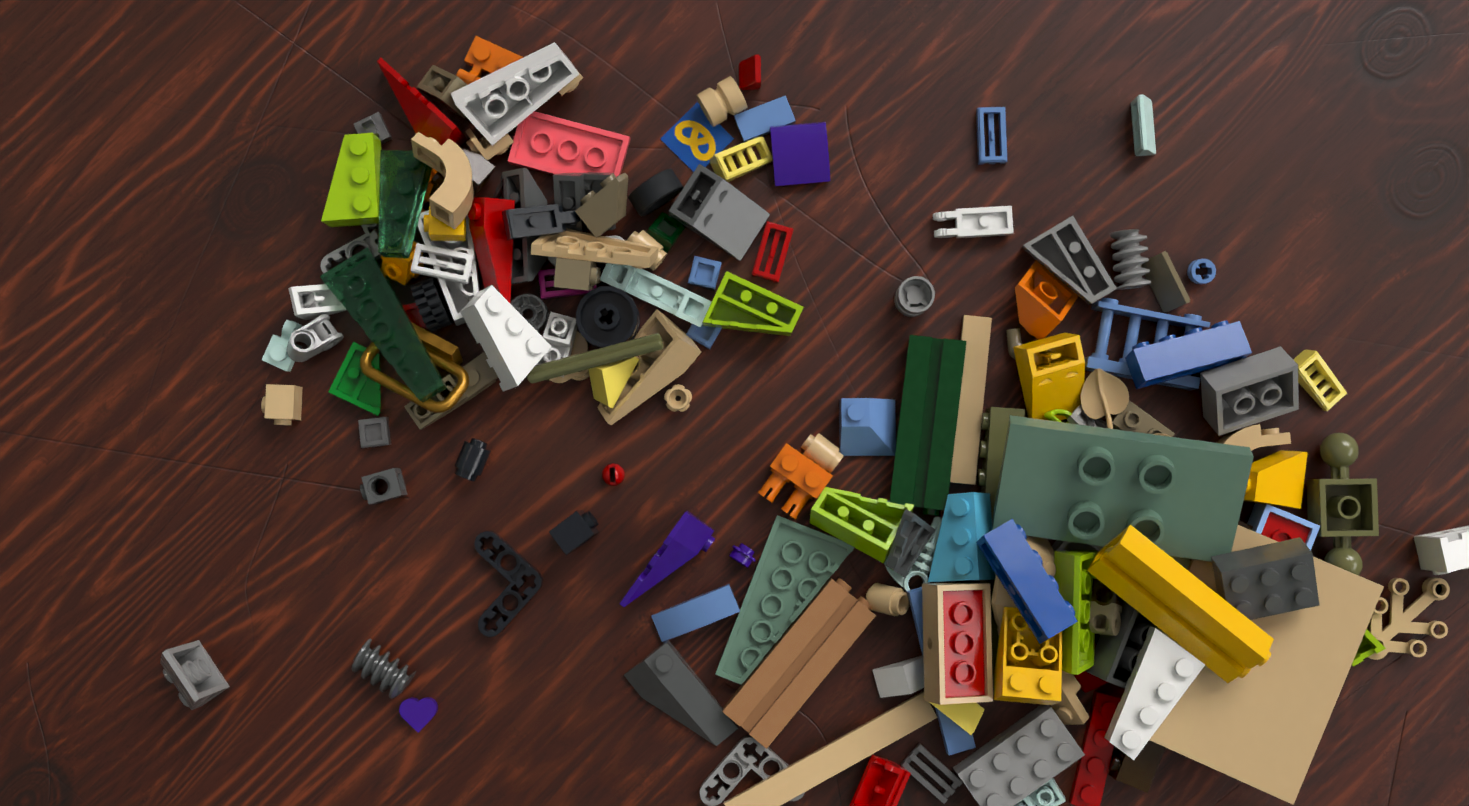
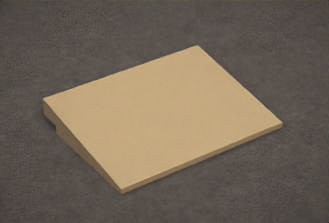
(1275, 716)

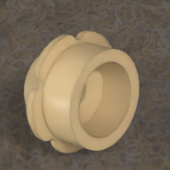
(683, 404)

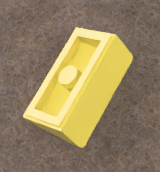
(965, 715)

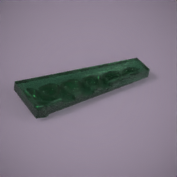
(376, 308)

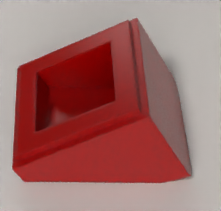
(750, 73)

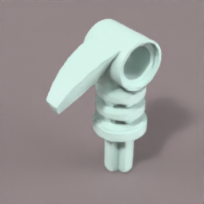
(923, 563)

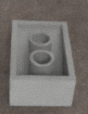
(192, 674)

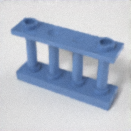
(1120, 369)

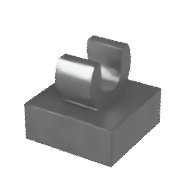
(376, 125)

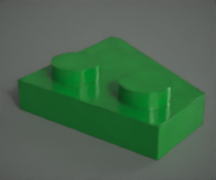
(354, 385)

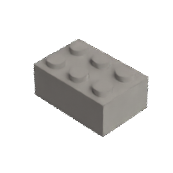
(1250, 390)

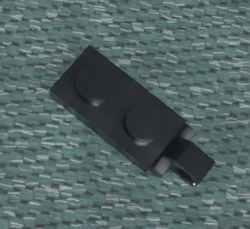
(537, 221)

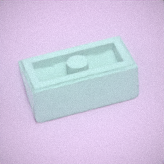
(1143, 126)

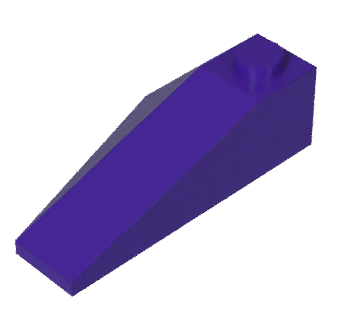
(679, 547)

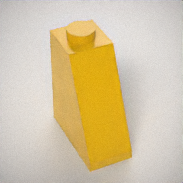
(1278, 479)

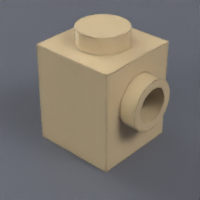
(282, 403)

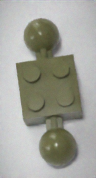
(1342, 504)

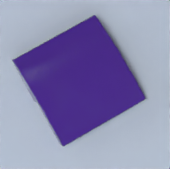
(800, 153)

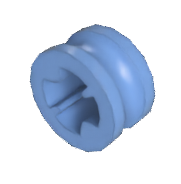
(1205, 263)

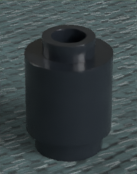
(472, 459)

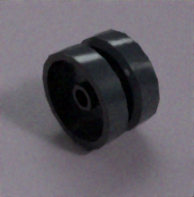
(604, 302)

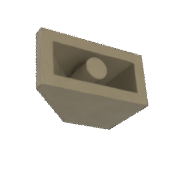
(439, 85)

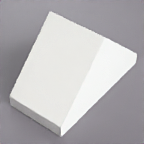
(313, 301)
(900, 677)

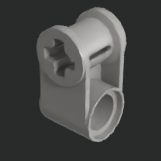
(317, 335)

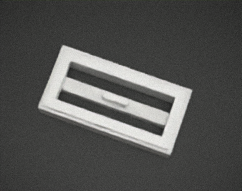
(441, 274)

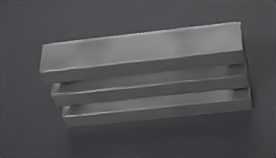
(949, 789)

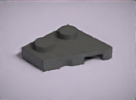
(908, 543)

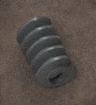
(381, 670)

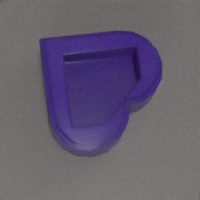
(418, 712)

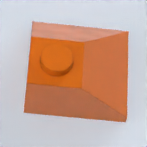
(1042, 300)

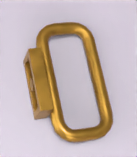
(442, 354)

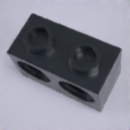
(575, 531)

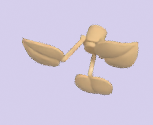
(1104, 396)

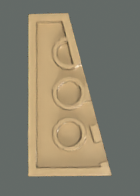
(587, 247)

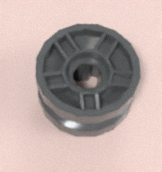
(539, 308)

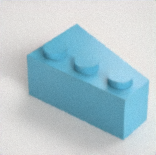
(956, 552)

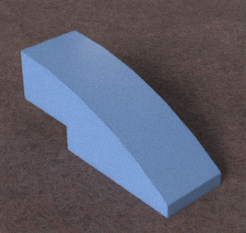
(695, 613)

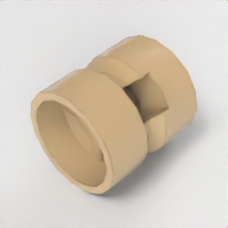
(723, 100)

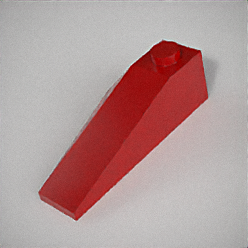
(420, 112)
(490, 242)

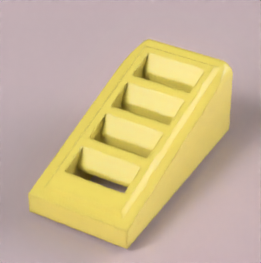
(719, 167)
(1308, 363)

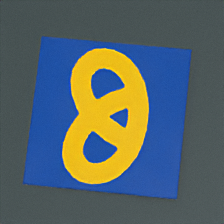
(695, 138)

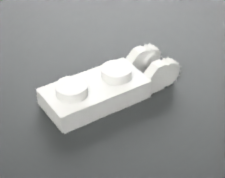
(976, 222)

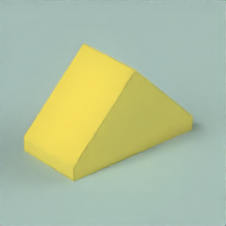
(610, 380)

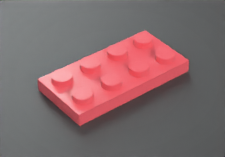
(566, 146)

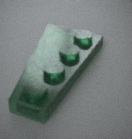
(400, 201)

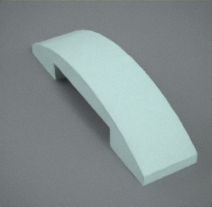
(657, 292)

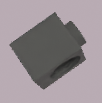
(395, 483)

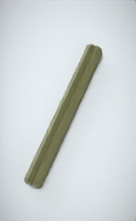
(595, 358)

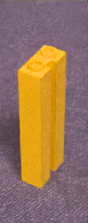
(1181, 605)

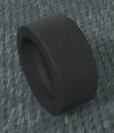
(655, 192)

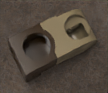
(1104, 610)

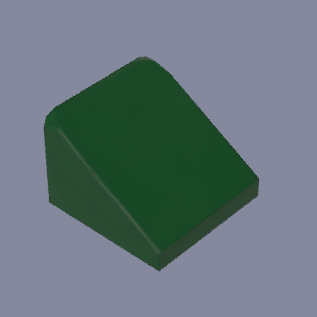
(665, 231)

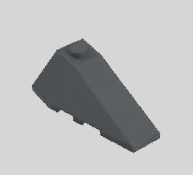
(675, 689)

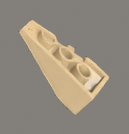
(655, 368)

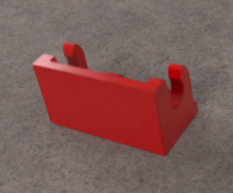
(881, 783)

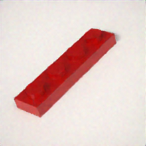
(1094, 765)

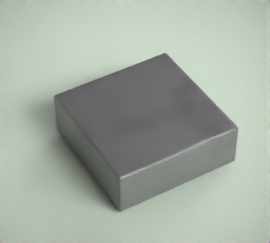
(374, 432)

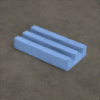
(990, 111)

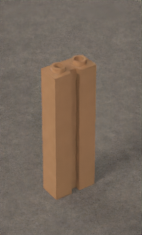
(799, 661)

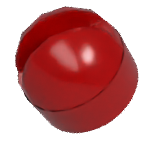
(619, 474)

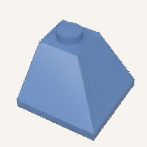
(867, 427)

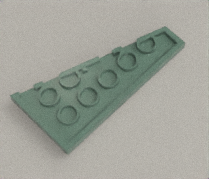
(784, 582)

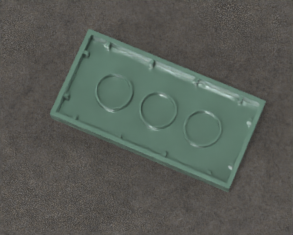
(1098, 481)

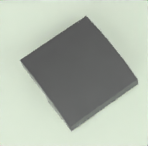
(572, 187)

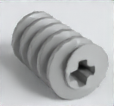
(1130, 259)

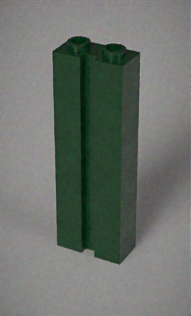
(928, 423)

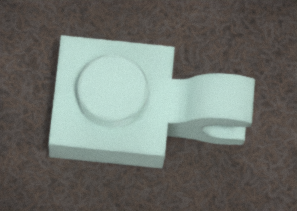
(276, 351)

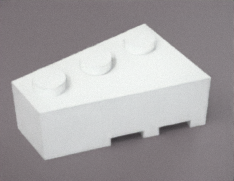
(505, 336)
(1444, 550)

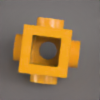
(400, 268)

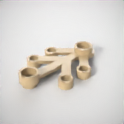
(1401, 620)

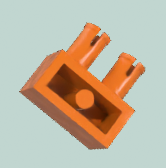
(801, 471)

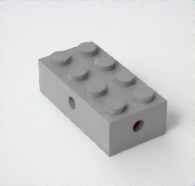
(1019, 759)

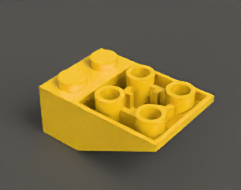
(1051, 374)
(1023, 666)

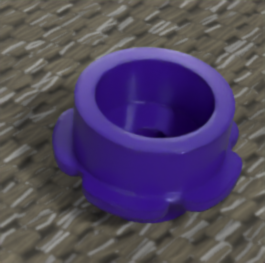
(742, 555)

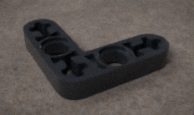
(514, 576)

